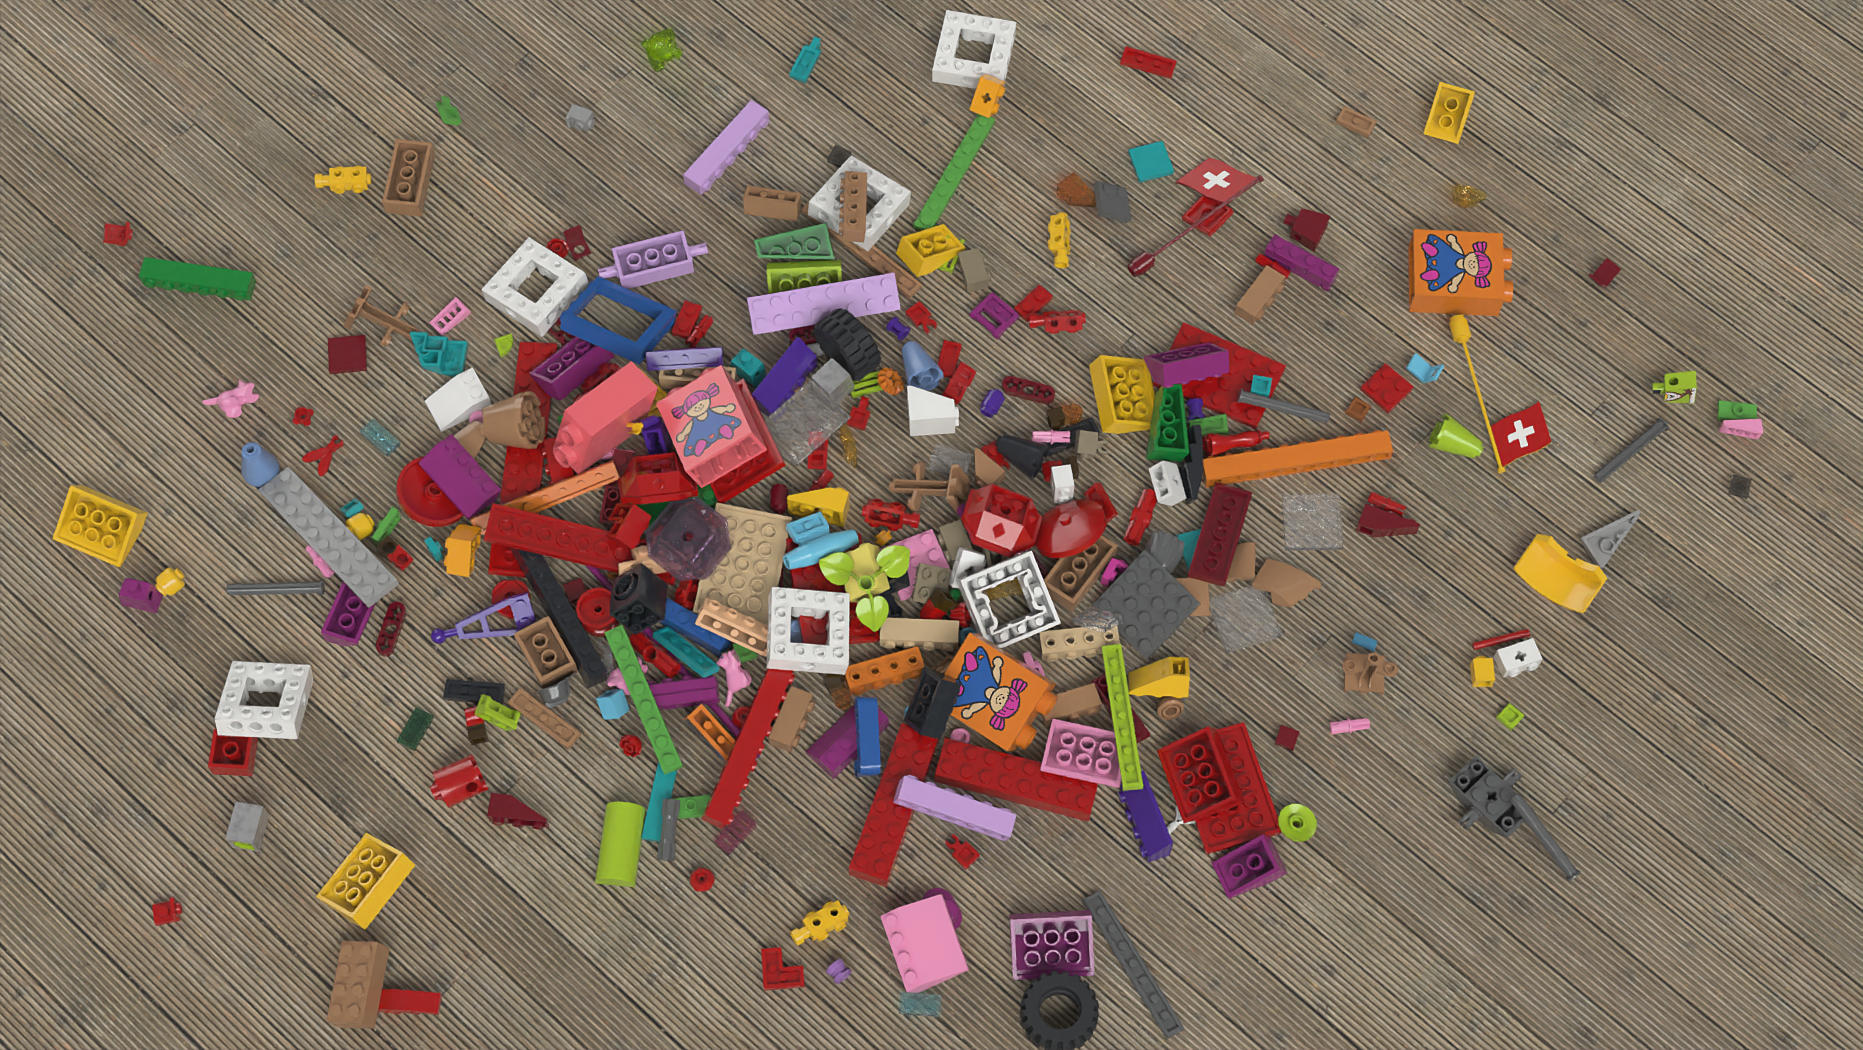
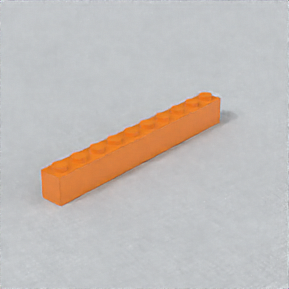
(1297, 458)

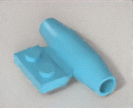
(815, 541)

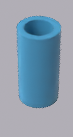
(1364, 641)

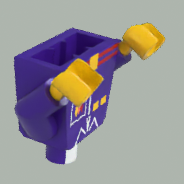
(655, 434)

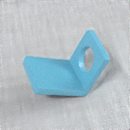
(1423, 370)

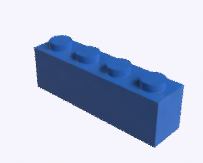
(683, 622)

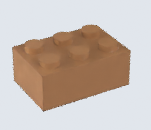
(545, 652)

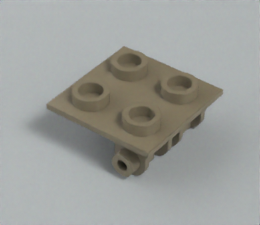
(928, 580)

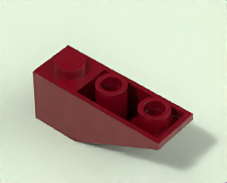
(1381, 523)
(510, 810)

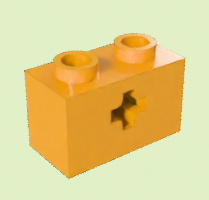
(980, 102)

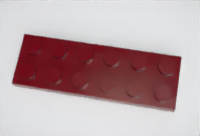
(1220, 534)

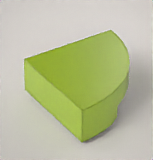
(504, 344)

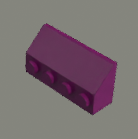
(1187, 364)
(569, 367)
(460, 477)
(346, 618)
(839, 744)

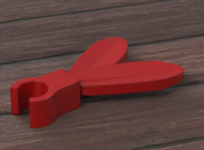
(324, 454)

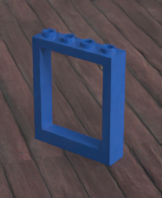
(609, 340)

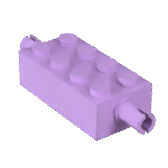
(653, 260)

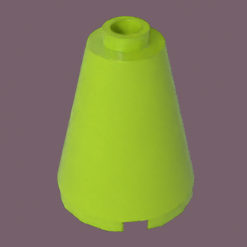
(1454, 438)

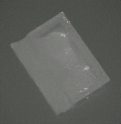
(1097, 619)

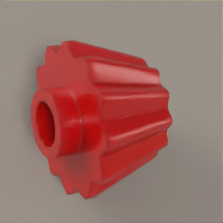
(962, 615)

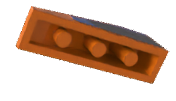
(710, 731)

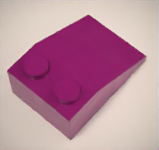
(1249, 866)

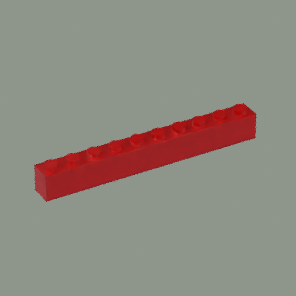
(747, 746)

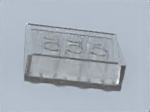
(805, 422)

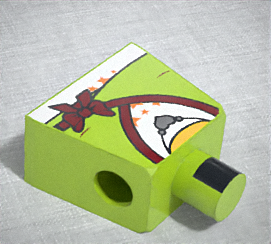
(1677, 387)

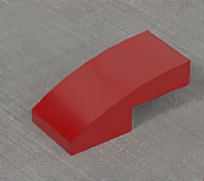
(959, 382)
(818, 459)

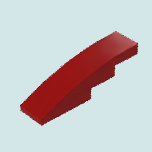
(409, 1002)

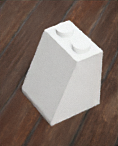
(930, 413)

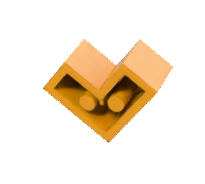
(461, 550)

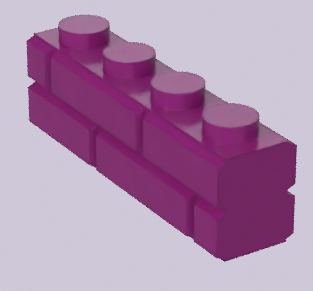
(1302, 263)
(686, 692)

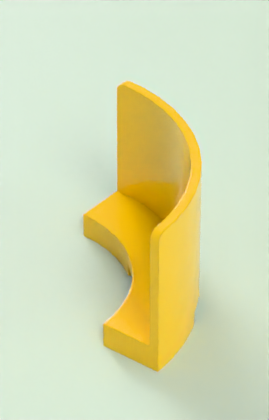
(1557, 576)

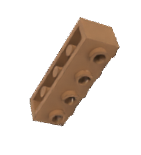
(854, 206)

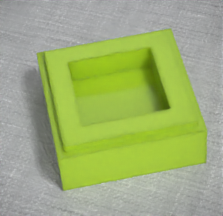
(1510, 716)

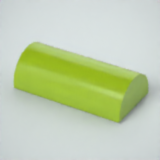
(620, 844)

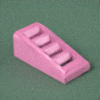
(451, 307)
(1745, 428)

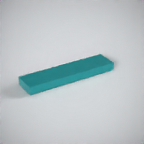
(686, 652)
(662, 789)

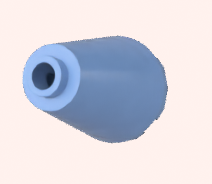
(919, 367)
(258, 465)

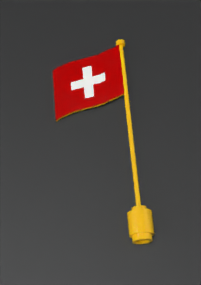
(1515, 434)

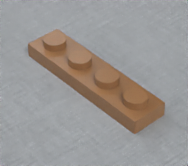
(544, 719)

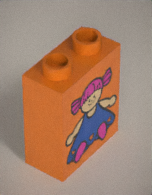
(1458, 272)
(999, 693)

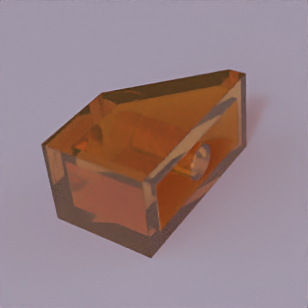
(1075, 192)

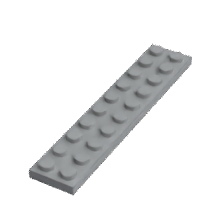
(328, 537)

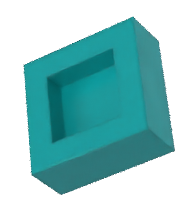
(1261, 385)
(352, 508)
(434, 548)

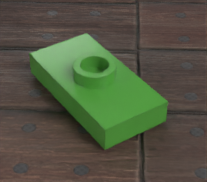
(1735, 411)
(1214, 424)
(386, 525)
(692, 806)

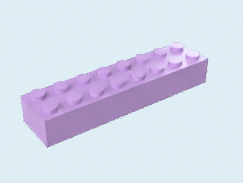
(812, 304)

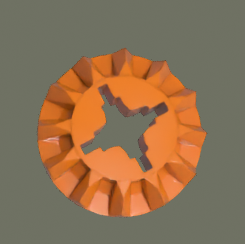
(886, 383)

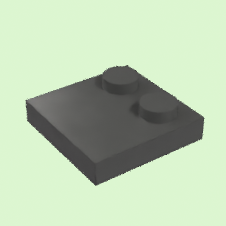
(1112, 201)

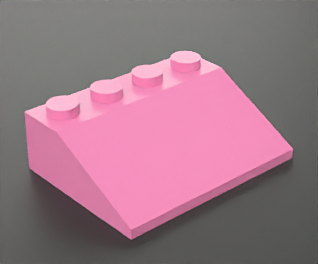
(1082, 753)
(924, 943)

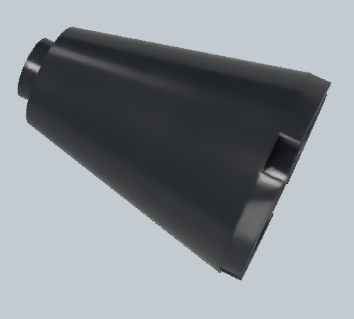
(1023, 453)

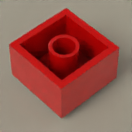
(232, 755)

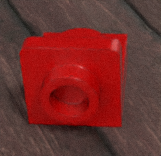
(167, 912)

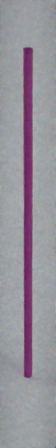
(684, 672)

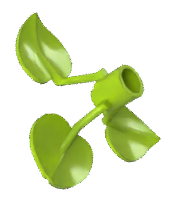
(869, 610)

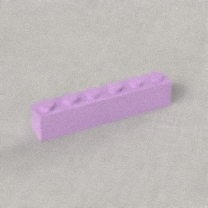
(726, 147)
(955, 808)

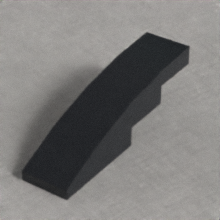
(1192, 471)

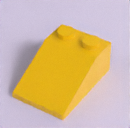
(1449, 112)
(928, 249)
(831, 502)

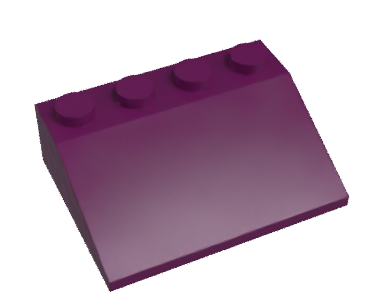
(1051, 943)

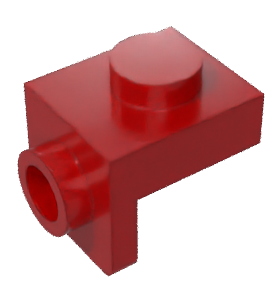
(117, 234)

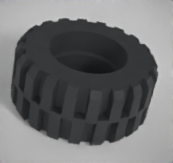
(848, 343)
(1066, 986)

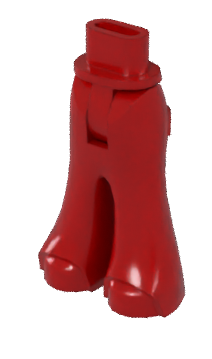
(1215, 444)

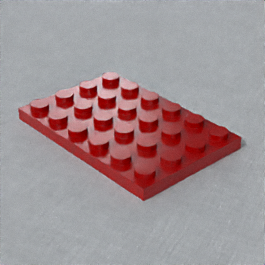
(1221, 392)
(756, 468)
(814, 630)
(1247, 819)

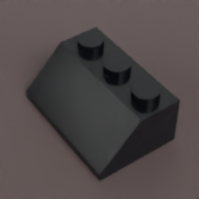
(932, 703)

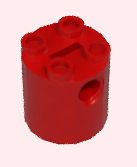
(458, 781)

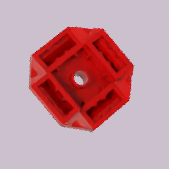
(656, 480)
(1001, 520)

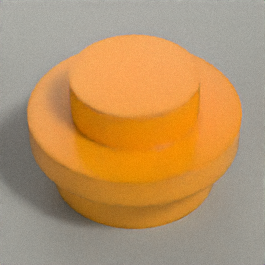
(883, 537)

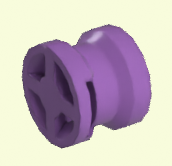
(838, 971)

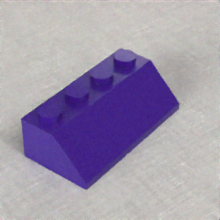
(785, 377)
(1146, 821)

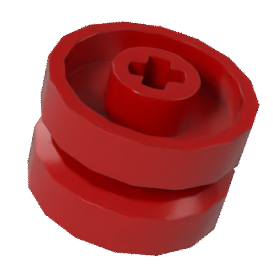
(594, 611)

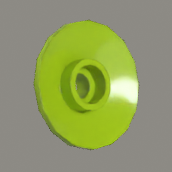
(1302, 817)

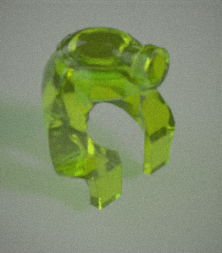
(661, 48)

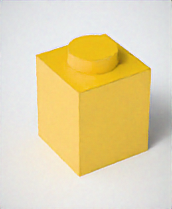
(1482, 672)

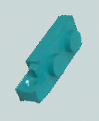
(806, 61)

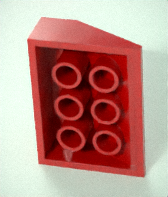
(1200, 775)

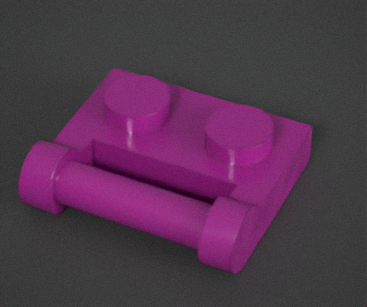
(998, 311)

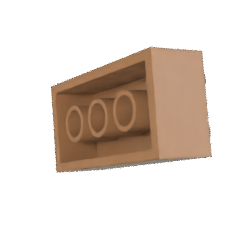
(408, 177)
(1076, 574)
(358, 984)

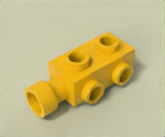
(345, 178)
(1059, 239)
(827, 923)

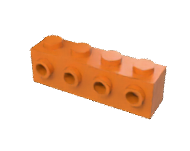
(884, 671)

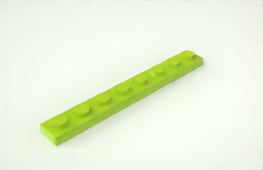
(1122, 717)

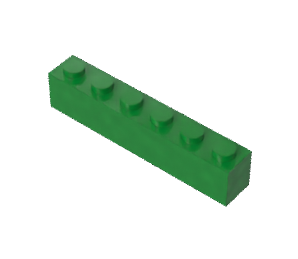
(197, 279)

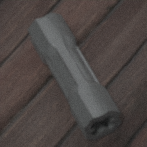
(667, 844)

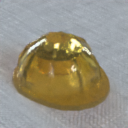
(1467, 196)

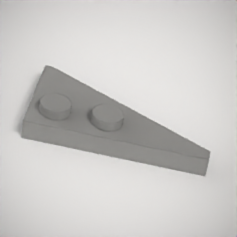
(1604, 541)

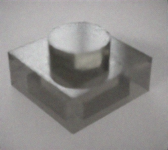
(838, 156)
(1739, 486)

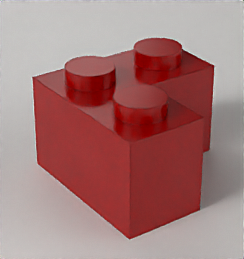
(628, 525)

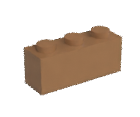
(772, 203)
(1260, 295)
(1074, 704)
(792, 719)

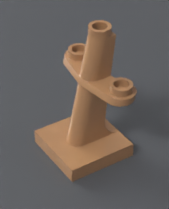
(373, 314)
(955, 489)
(1366, 672)

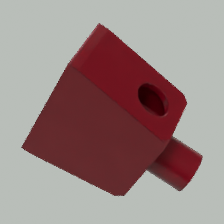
(1307, 227)

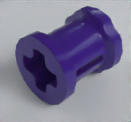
(898, 328)
(1195, 408)

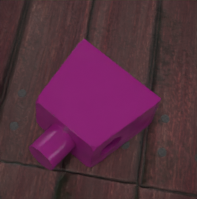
(137, 594)

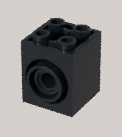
(638, 599)

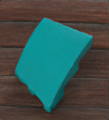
(440, 353)

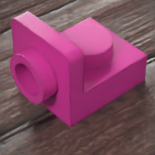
(1112, 570)

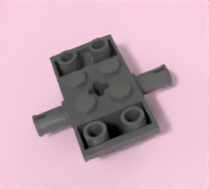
(1476, 784)

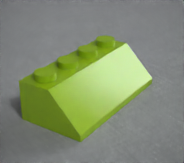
(802, 274)

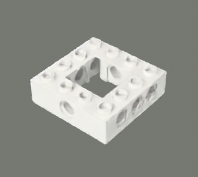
(967, 73)
(889, 196)
(538, 316)
(1034, 589)
(826, 658)
(285, 721)

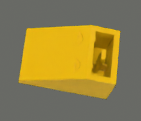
(1161, 678)

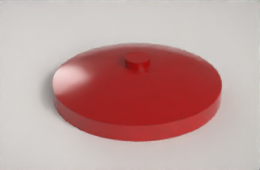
(423, 498)
(1070, 528)

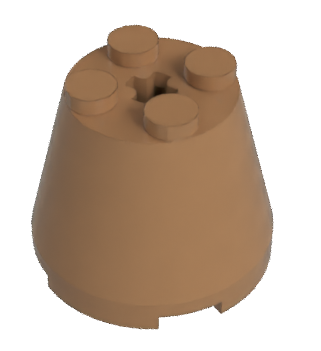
(514, 421)

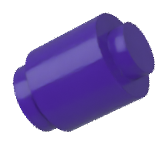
(992, 403)

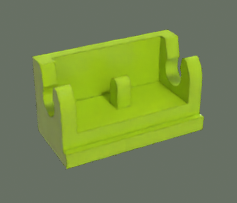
(497, 713)

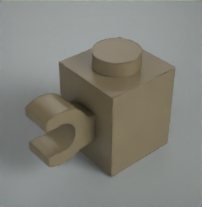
(1087, 443)

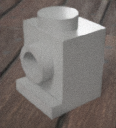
(580, 118)

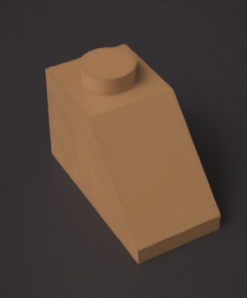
(986, 470)

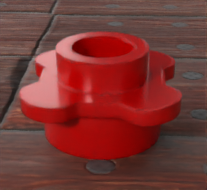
(302, 411)

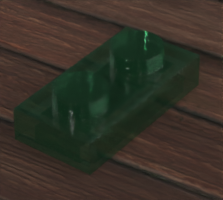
(415, 729)

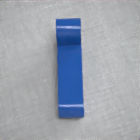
(867, 737)

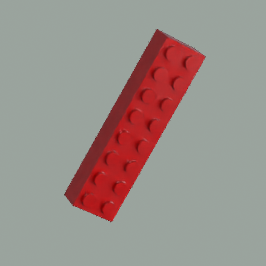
(1013, 780)
(887, 821)

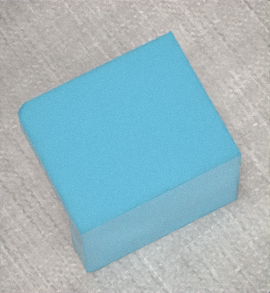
(613, 704)

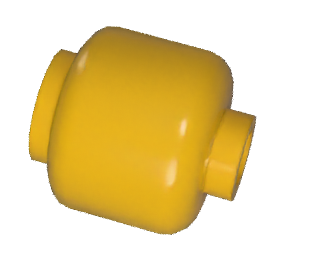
(360, 525)
(170, 581)

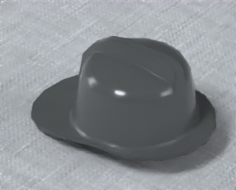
(556, 694)

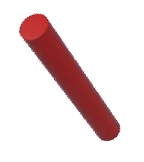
(1500, 639)

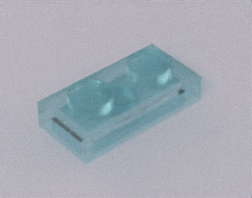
(380, 437)
(920, 1004)

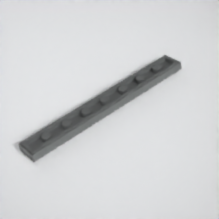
(1133, 965)

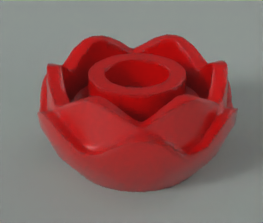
(558, 244)
(738, 714)
(631, 745)
(704, 885)

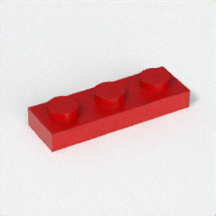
(1148, 62)

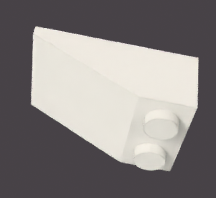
(457, 400)

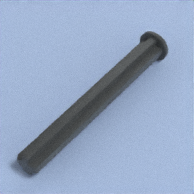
(1282, 406)
(1631, 450)
(276, 588)
(1545, 837)

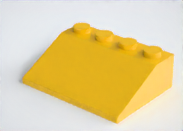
(1122, 393)
(99, 524)
(366, 880)

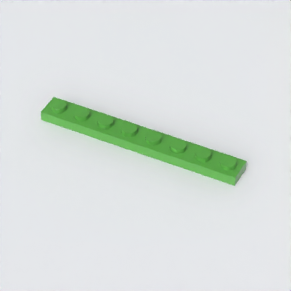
(954, 173)
(644, 700)

